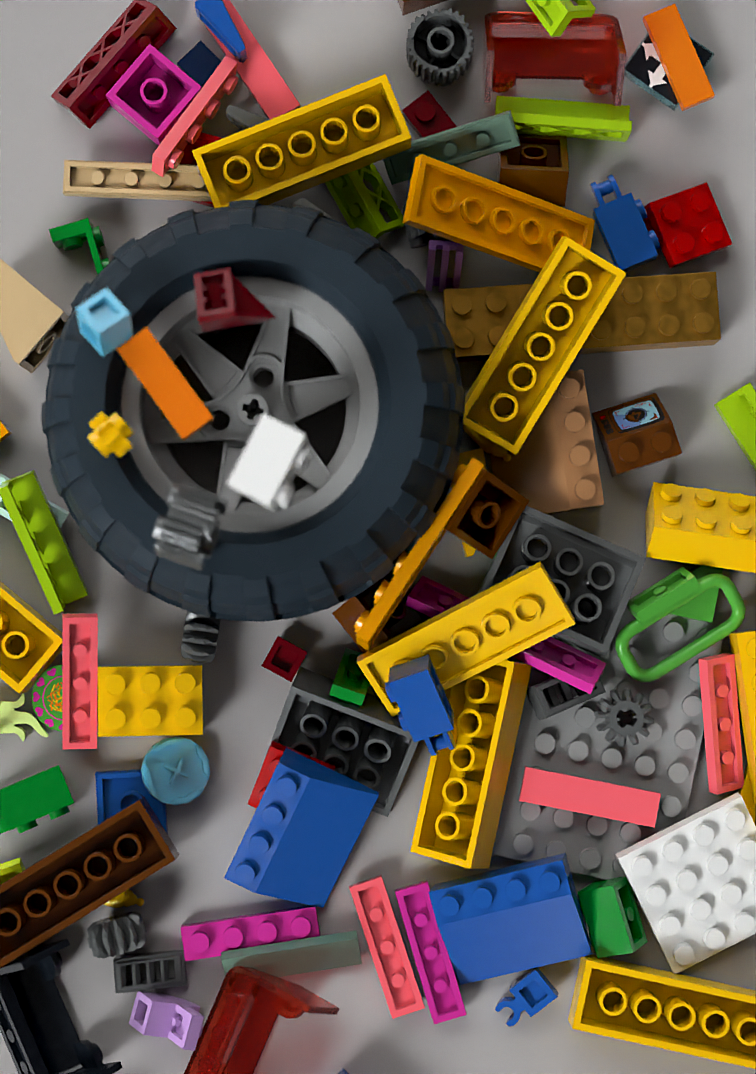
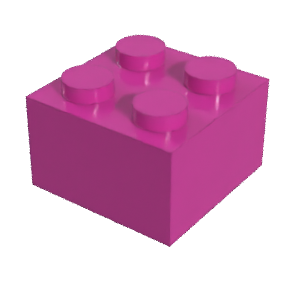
(153, 94)

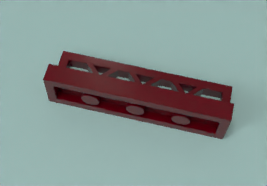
(91, 86)

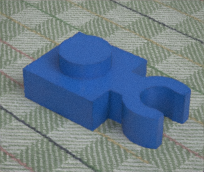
(530, 994)

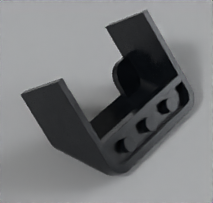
(37, 1021)

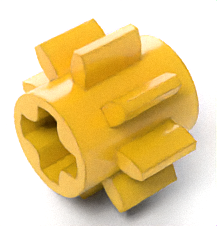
(110, 434)

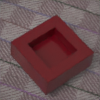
(284, 658)

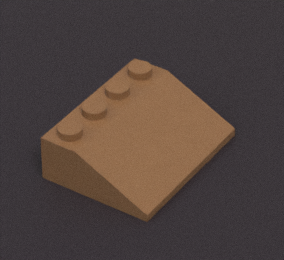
(559, 457)

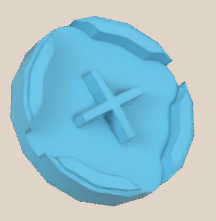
(175, 770)

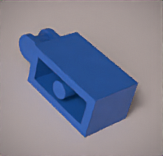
(623, 227)
(422, 703)

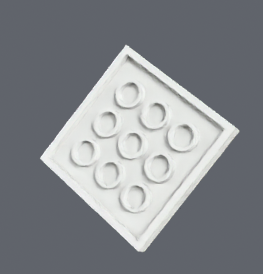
(697, 882)

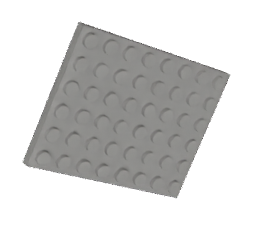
(575, 747)

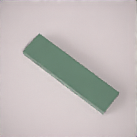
(457, 145)
(298, 955)

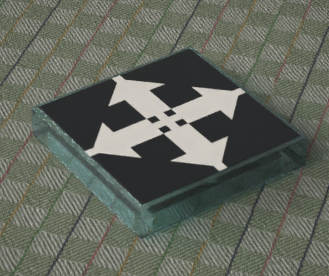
(648, 73)

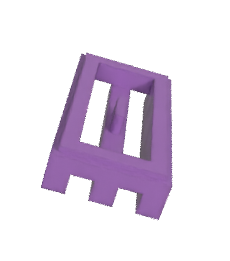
(443, 281)

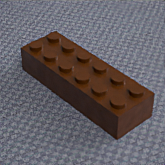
(81, 877)

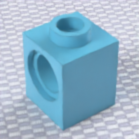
(104, 322)

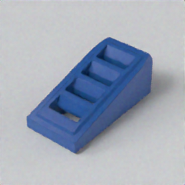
(217, 19)

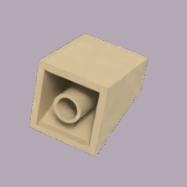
(27, 319)

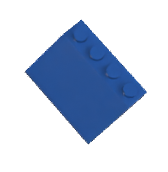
(301, 832)
(511, 919)

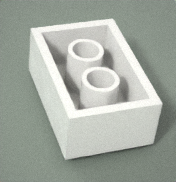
(271, 463)

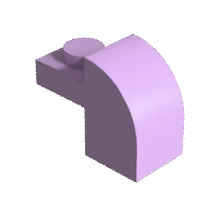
(167, 1017)

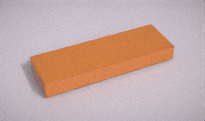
(678, 57)
(165, 383)

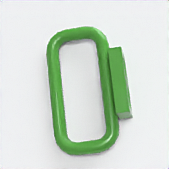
(664, 599)

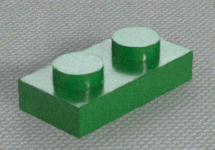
(350, 682)

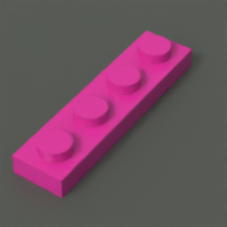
(214, 936)
(430, 953)

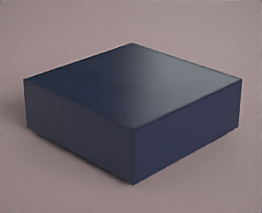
(199, 63)

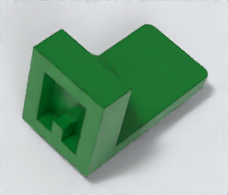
(74, 234)

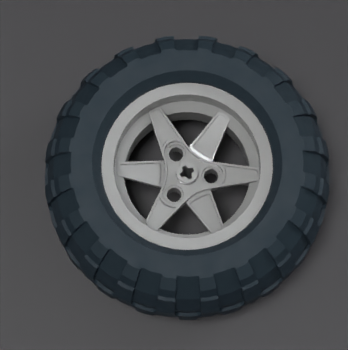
(390, 367)

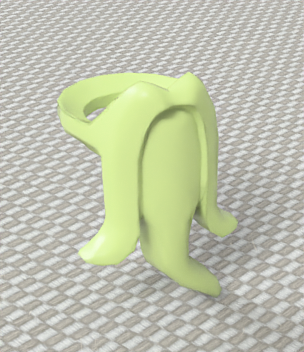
(10, 716)

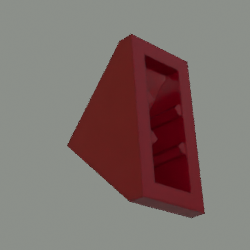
(225, 301)

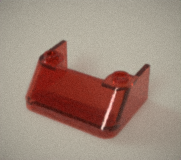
(522, 49)
(244, 1019)

